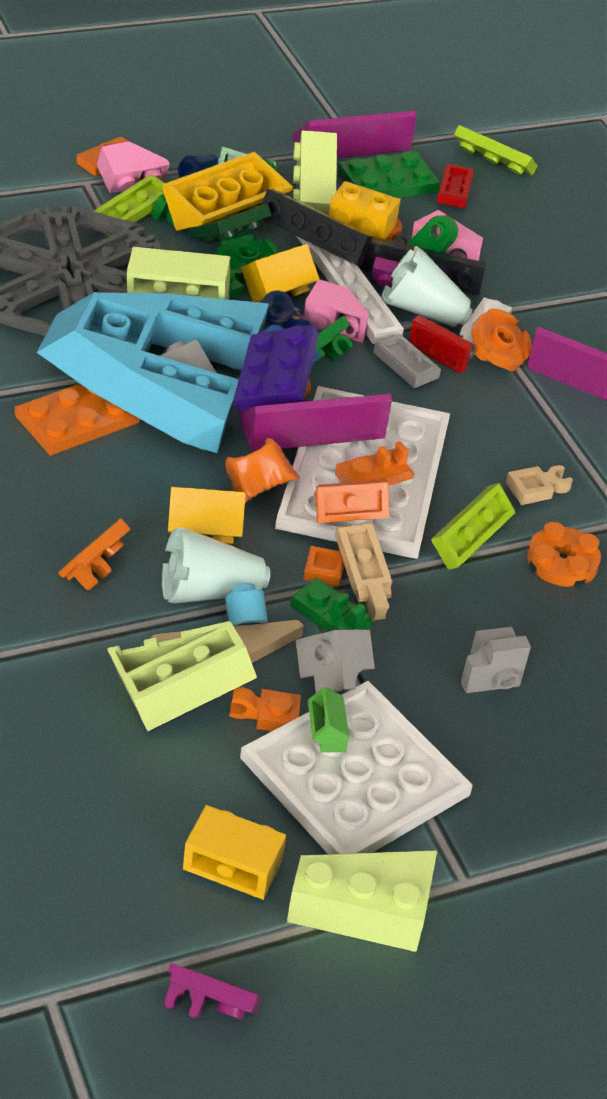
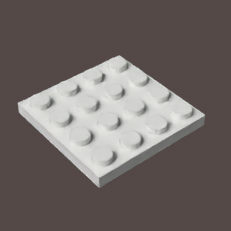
(363, 795)

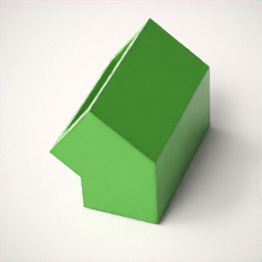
(333, 735)

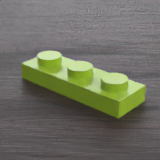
(495, 151)
(134, 201)
(473, 526)

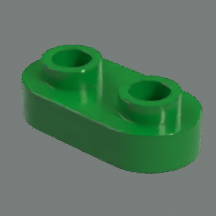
(428, 238)

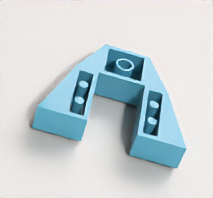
(107, 345)

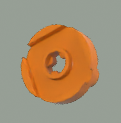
(500, 339)
(581, 552)

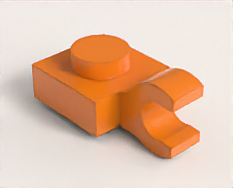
(270, 709)

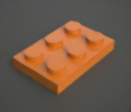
(71, 418)

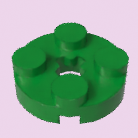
(245, 250)

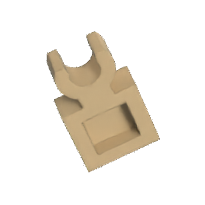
(534, 485)

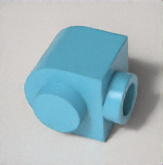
(246, 605)

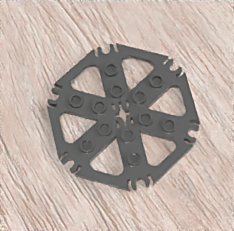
(47, 270)

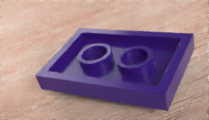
(276, 367)

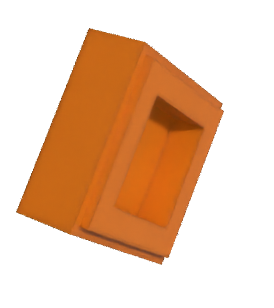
(325, 565)

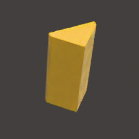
(221, 190)

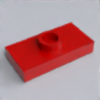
(455, 186)
(440, 344)

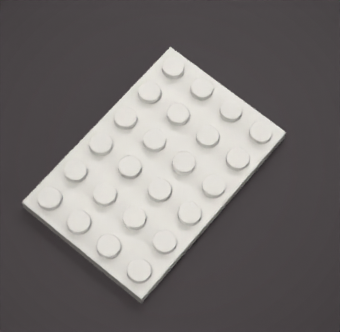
(409, 501)

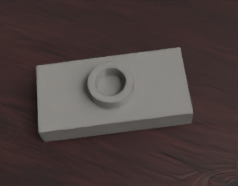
(407, 360)

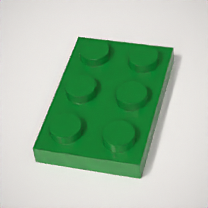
(391, 174)

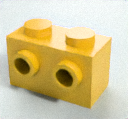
(365, 209)
(283, 271)
(207, 512)
(234, 851)

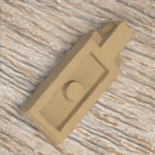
(365, 567)

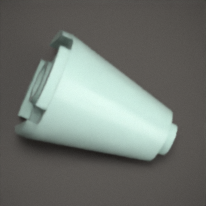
(426, 290)
(207, 568)

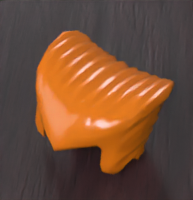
(260, 470)

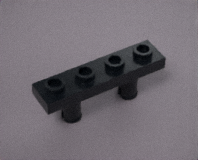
(316, 227)
(464, 272)

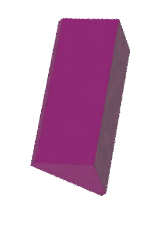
(366, 133)
(569, 362)
(317, 421)

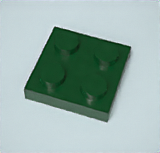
(228, 225)

